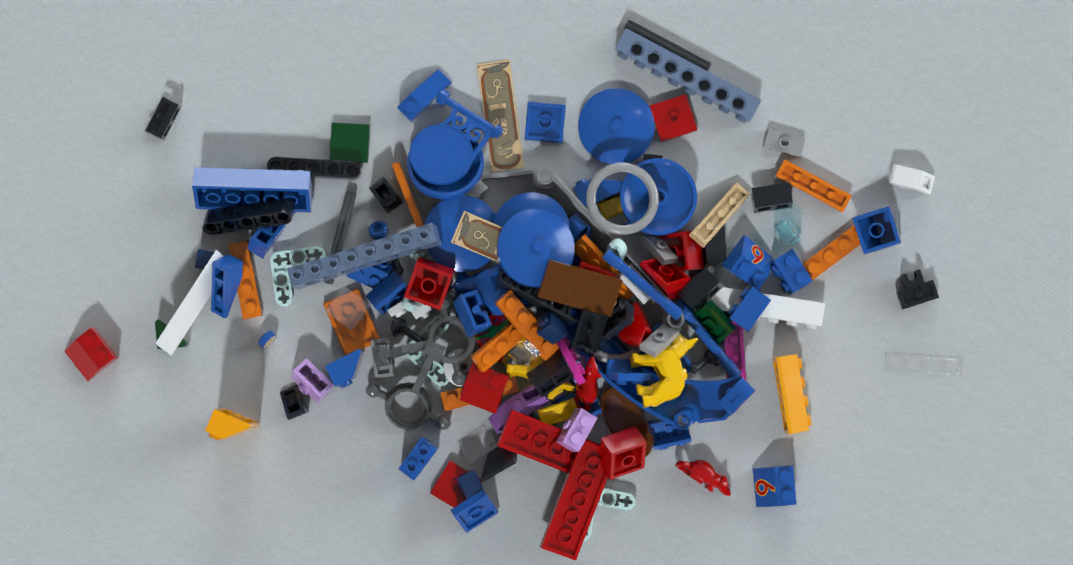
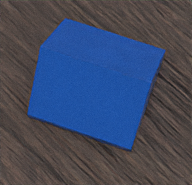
(387, 293)

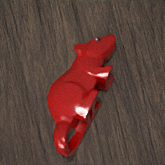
(588, 390)
(701, 472)

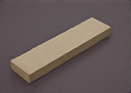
(719, 214)

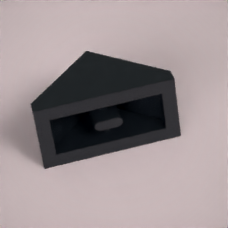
(385, 195)
(293, 402)

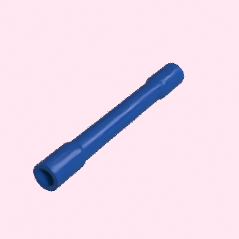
(617, 263)
(726, 363)

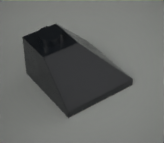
(496, 462)

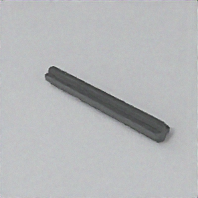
(667, 44)
(342, 226)

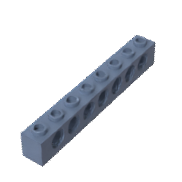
(648, 48)
(364, 256)

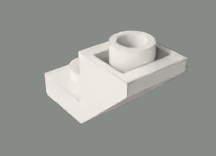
(912, 179)
(422, 312)

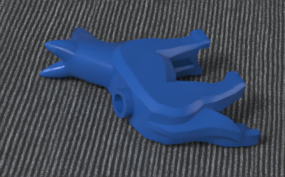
(486, 286)

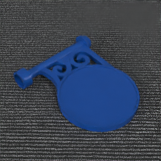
(442, 151)

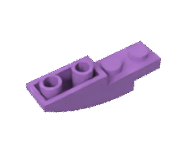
(523, 402)

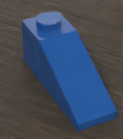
(423, 95)
(605, 190)
(264, 239)
(225, 283)

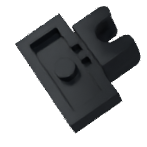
(916, 291)
(621, 317)

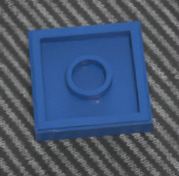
(545, 122)
(474, 511)

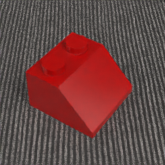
(686, 249)
(666, 277)
(429, 283)
(91, 353)
(484, 388)
(623, 452)

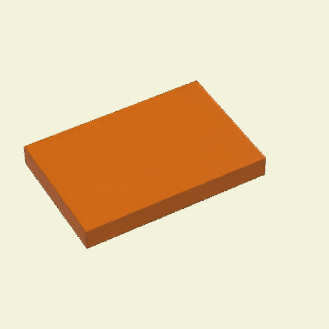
(361, 334)

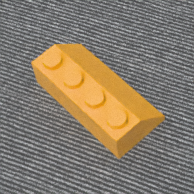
(790, 394)
(228, 424)

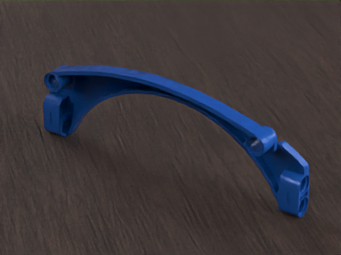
(698, 400)

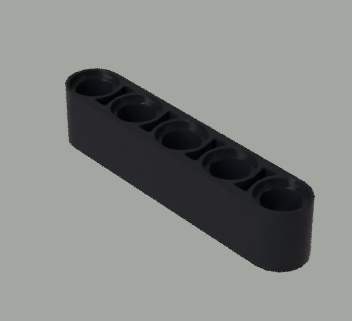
(324, 165)
(248, 216)
(530, 296)

